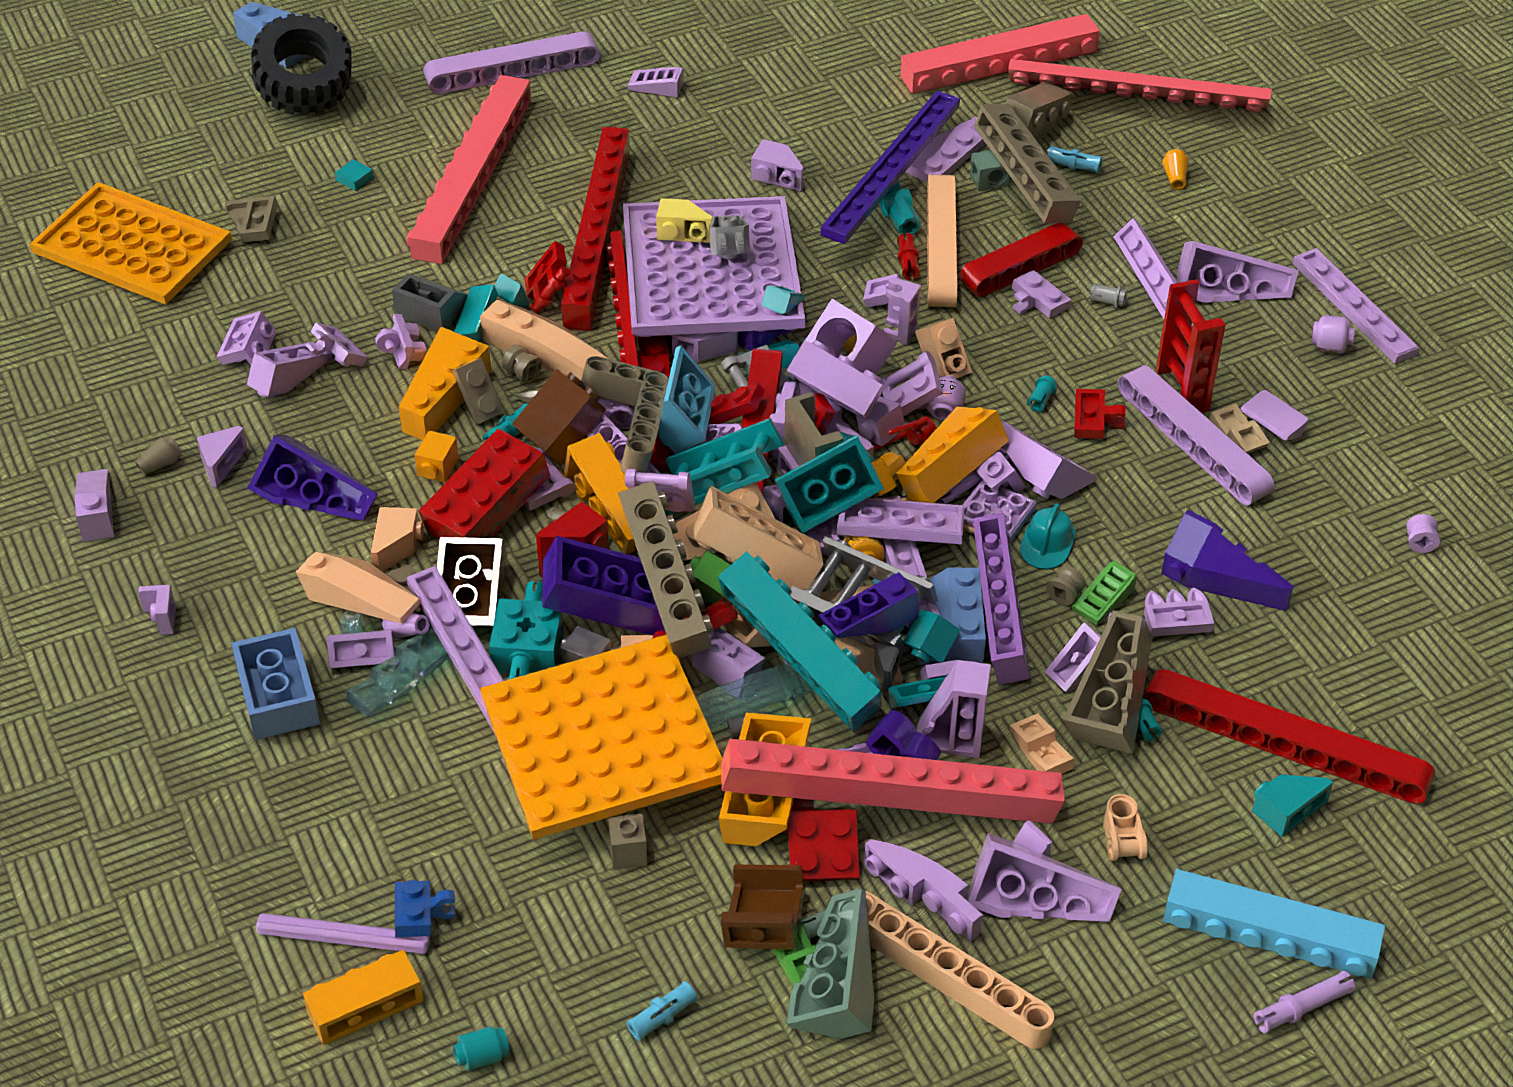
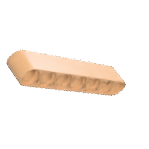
(941, 241)
(958, 980)

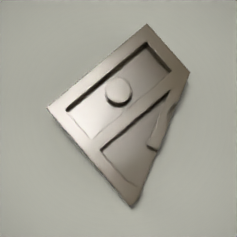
(253, 217)

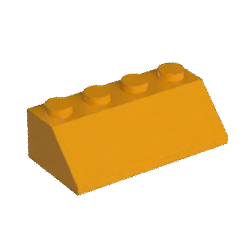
(757, 817)

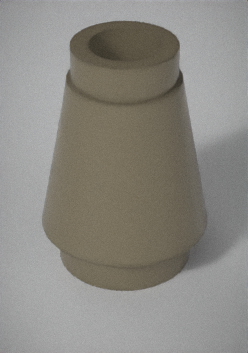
(158, 455)

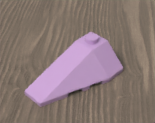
(1233, 276)
(1043, 466)
(1029, 884)

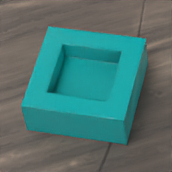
(354, 175)

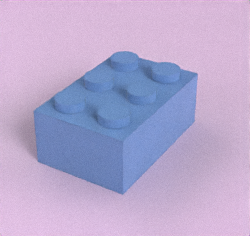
(275, 683)

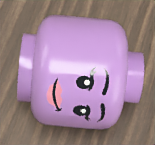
(952, 397)

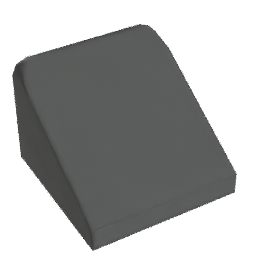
(886, 664)

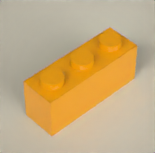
(363, 996)

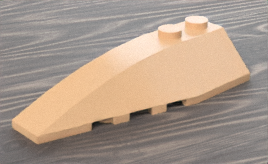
(551, 342)

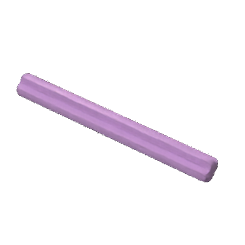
(339, 933)

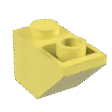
(682, 221)

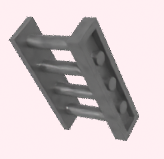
(864, 565)

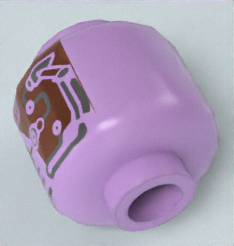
(1332, 334)

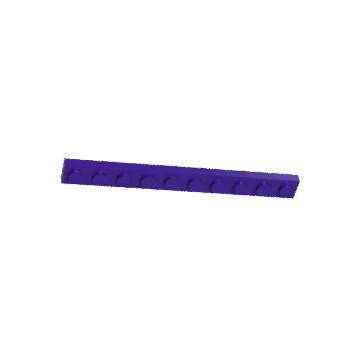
(889, 167)

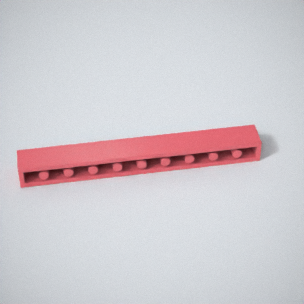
(469, 170)
(891, 781)

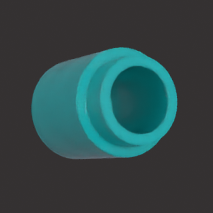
(481, 1048)

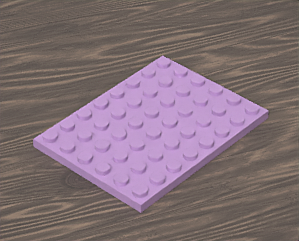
(691, 291)

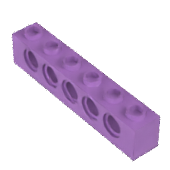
(1001, 599)

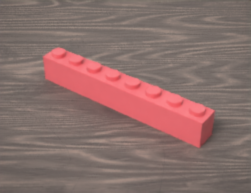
(992, 53)

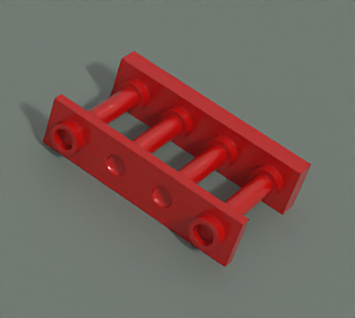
(1204, 344)

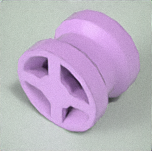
(1423, 533)

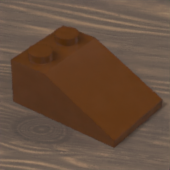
(474, 575)

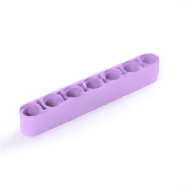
(513, 60)
(1196, 435)

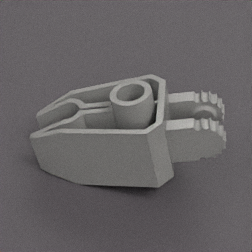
(729, 236)

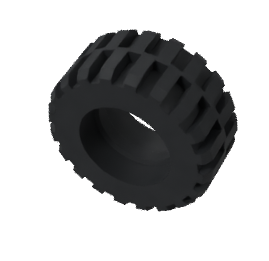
(301, 37)

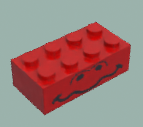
(486, 489)

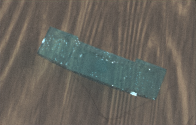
(751, 693)

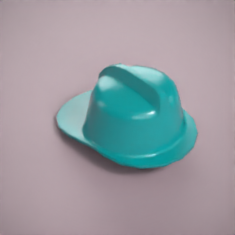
(1048, 538)

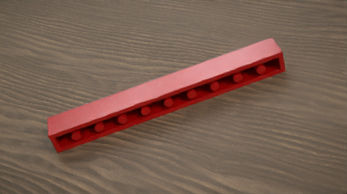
(594, 230)

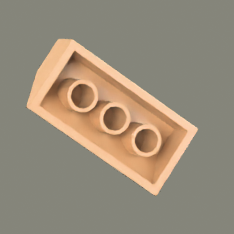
(737, 528)

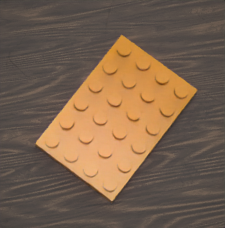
(131, 242)

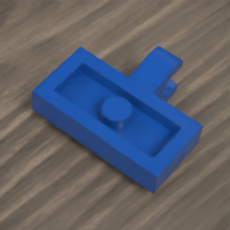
(416, 908)

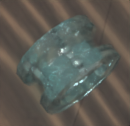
(351, 624)

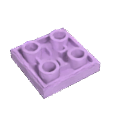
(987, 502)

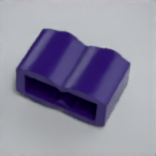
(898, 737)

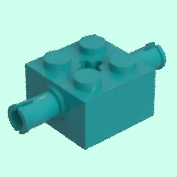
(525, 634)

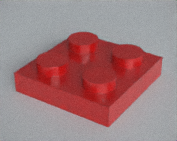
(824, 844)

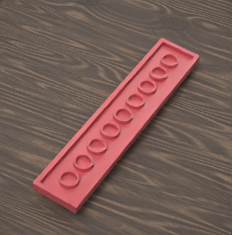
(1146, 85)

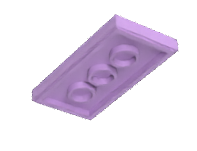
(903, 520)

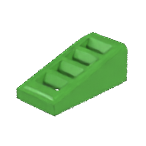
(1113, 576)

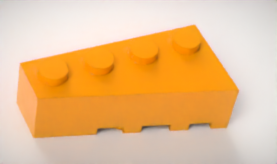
(599, 480)

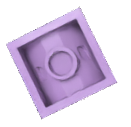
(841, 323)

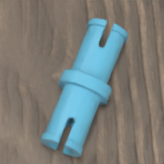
(1075, 159)
(643, 1024)

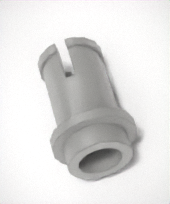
(1108, 295)

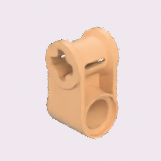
(1125, 833)

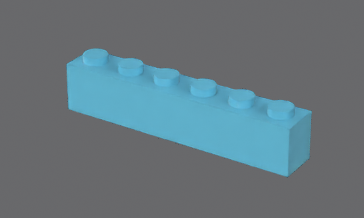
(1274, 923)

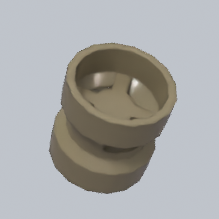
(522, 363)

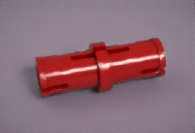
(908, 256)

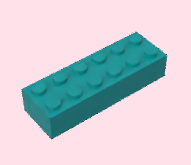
(801, 641)

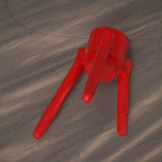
(916, 432)

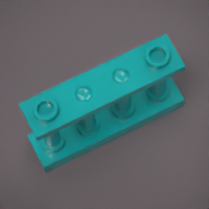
(728, 460)

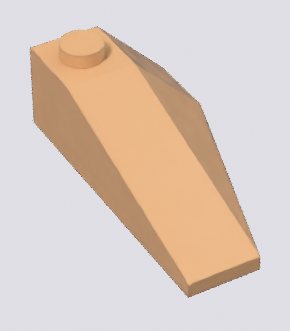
(355, 587)

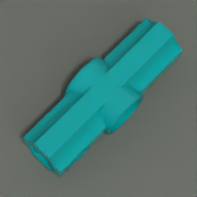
(899, 207)

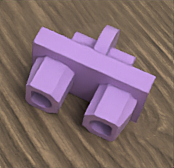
(401, 342)

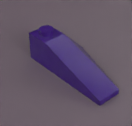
(305, 479)
(1213, 564)

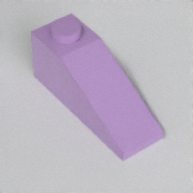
(283, 368)
(94, 505)

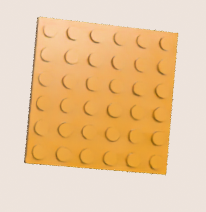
(602, 736)

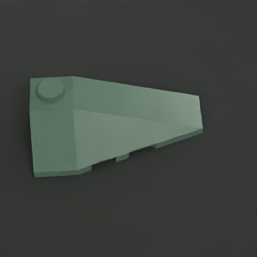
(838, 980)

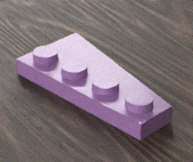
(947, 151)

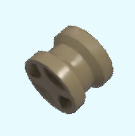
(1066, 585)

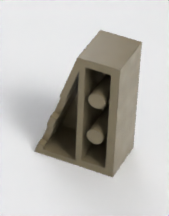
(1041, 107)

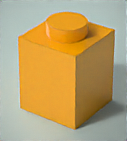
(436, 456)

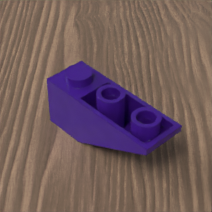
(874, 610)

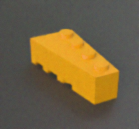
(434, 389)
(952, 453)

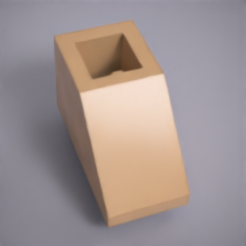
(946, 348)

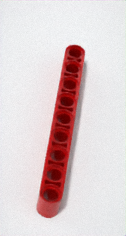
(1290, 736)

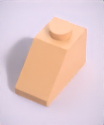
(395, 536)

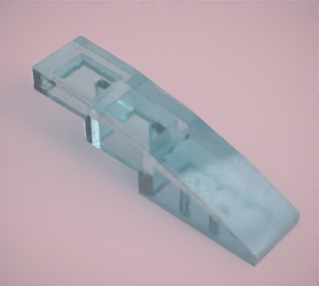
(398, 675)

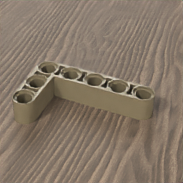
(633, 387)

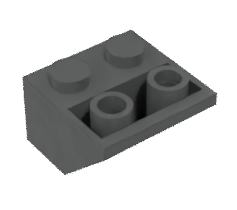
(427, 302)

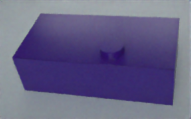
(599, 586)

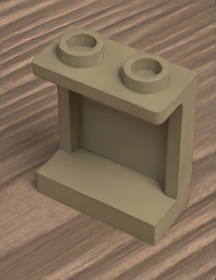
(801, 434)

